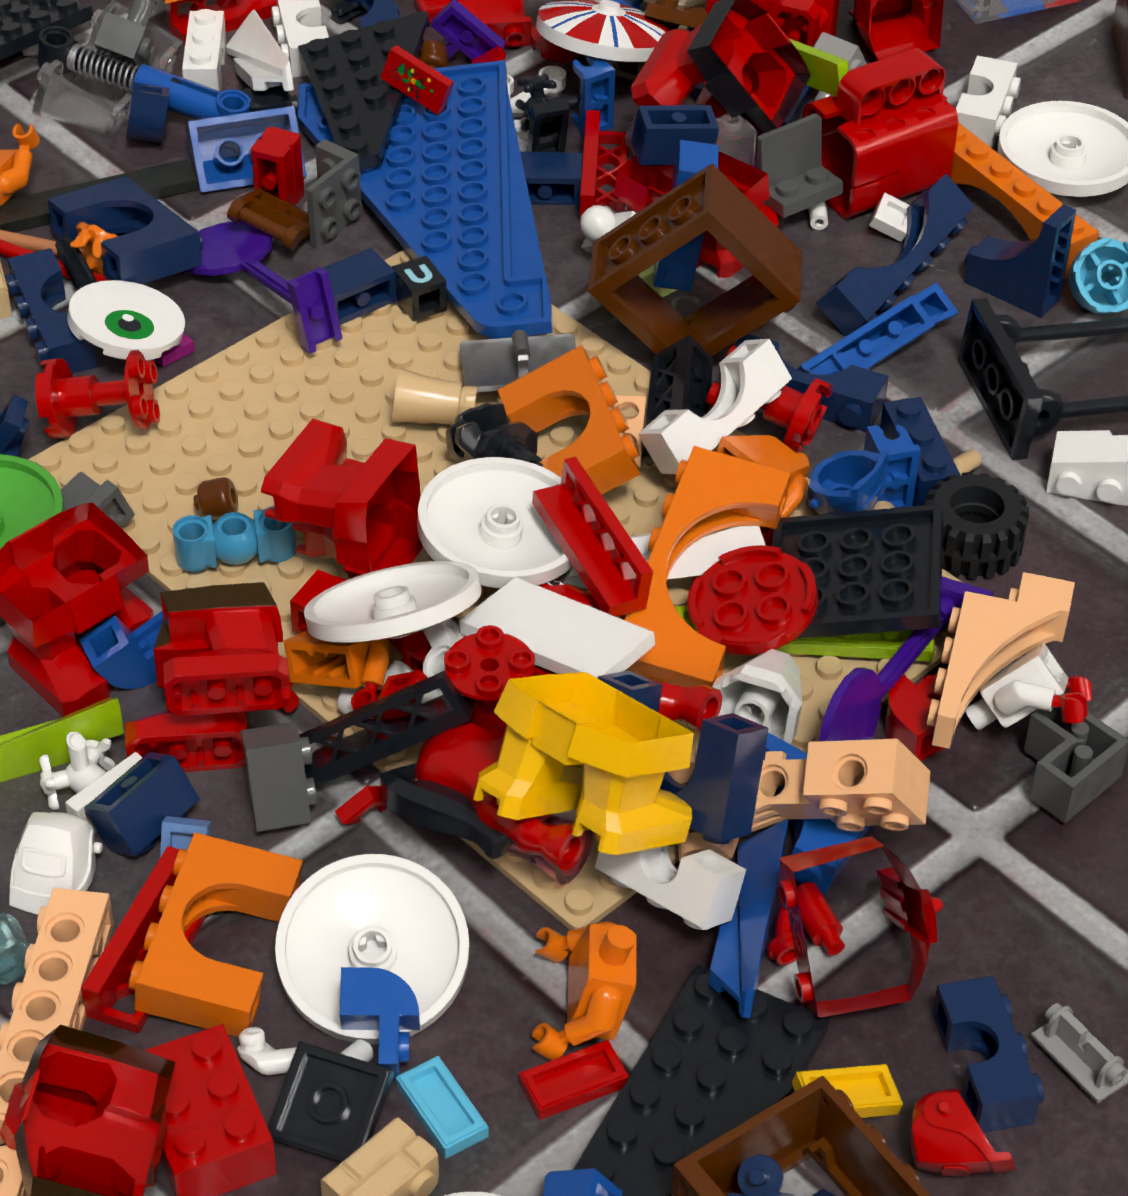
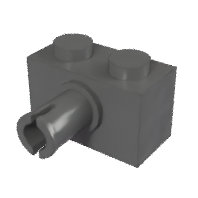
(128, 37)
(277, 776)

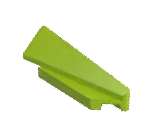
(23, 748)

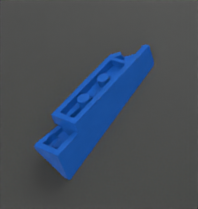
(885, 333)
(743, 940)

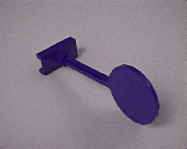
(241, 247)
(858, 698)

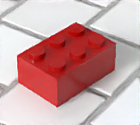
(213, 1120)

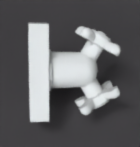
(83, 774)

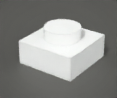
(890, 217)

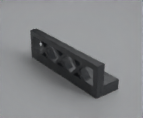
(691, 378)
(386, 737)

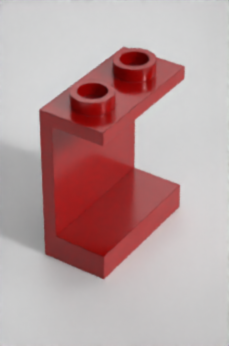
(504, 17)

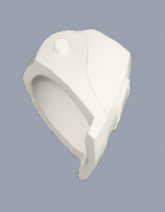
(51, 854)

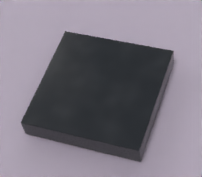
(329, 1102)

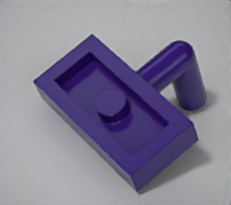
(464, 32)

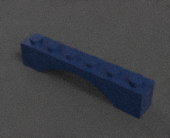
(863, 291)

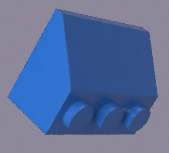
(223, 146)

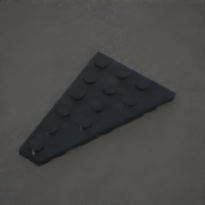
(349, 86)

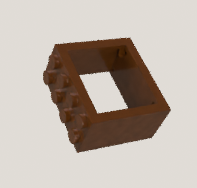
(696, 205)
(803, 1125)

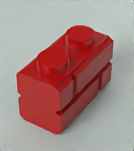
(279, 164)

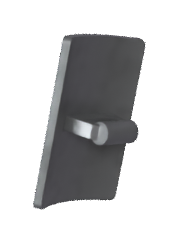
(500, 361)

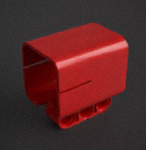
(887, 130)

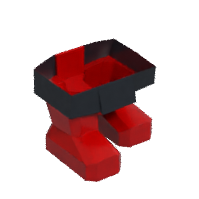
(739, 58)

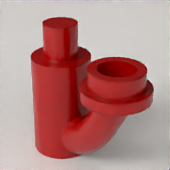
(817, 920)

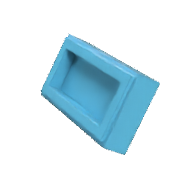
(442, 1107)

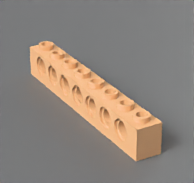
(68, 945)

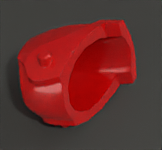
(950, 1140)

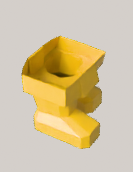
(592, 751)

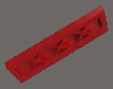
(234, 13)
(596, 156)
(595, 541)
(113, 969)

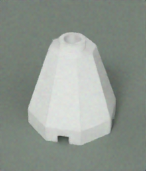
(765, 693)

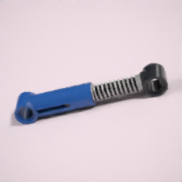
(184, 95)

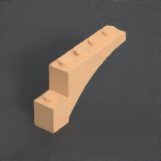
(991, 636)

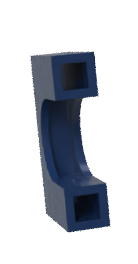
(156, 239)
(725, 769)

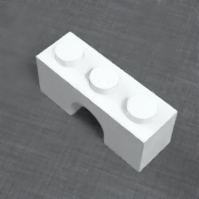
(296, 25)
(205, 48)
(988, 97)
(700, 890)

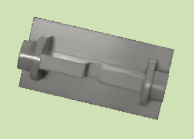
(1081, 1053)

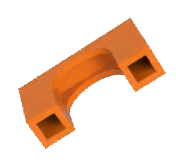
(573, 388)
(210, 878)

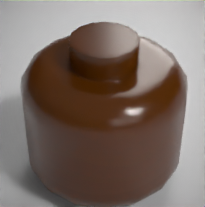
(434, 54)
(216, 497)

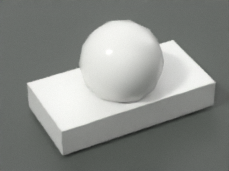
(598, 221)

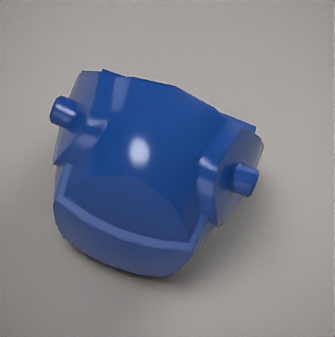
(847, 482)

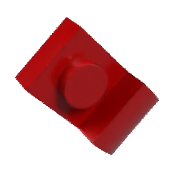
(909, 713)

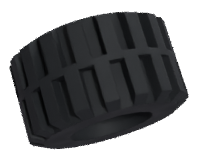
(981, 524)

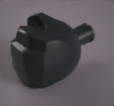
(486, 433)

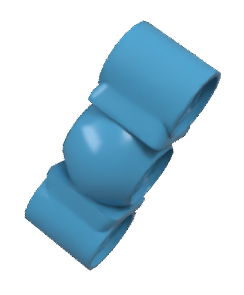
(231, 539)

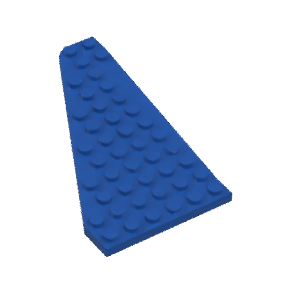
(460, 198)

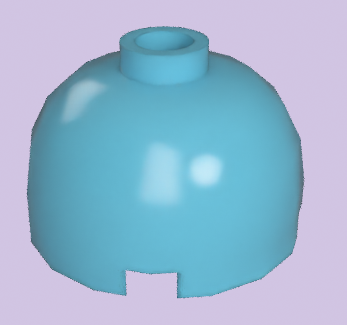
(1101, 276)

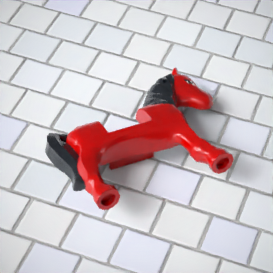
(451, 762)

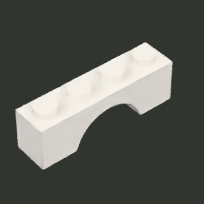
(748, 380)

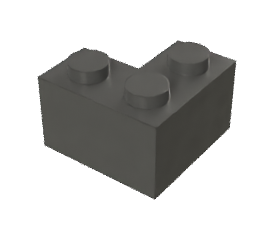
(1073, 761)

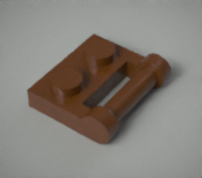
(672, 12)
(271, 217)

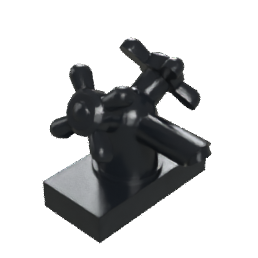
(545, 117)

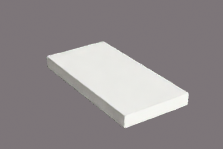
(561, 630)

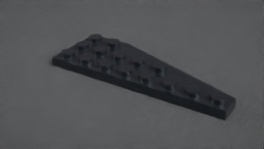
(700, 1081)

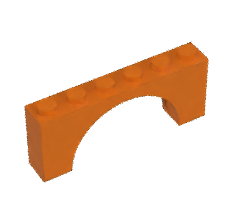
(710, 496)

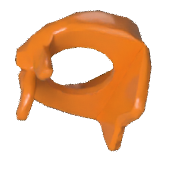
(90, 239)

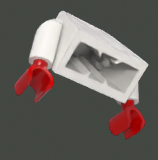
(1031, 685)

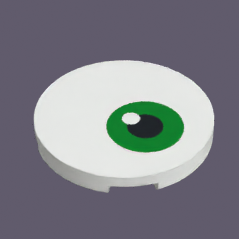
(125, 318)

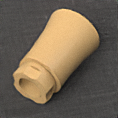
(430, 399)

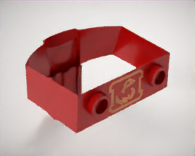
(904, 905)

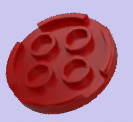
(753, 600)

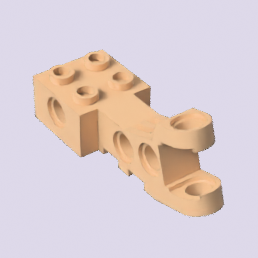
(839, 781)

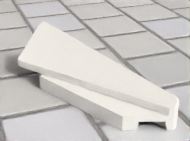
(259, 56)
(698, 556)

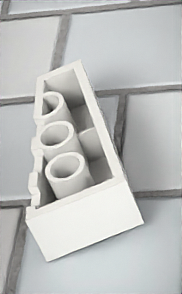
(1090, 466)

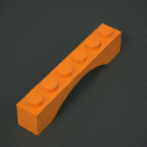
(1028, 202)

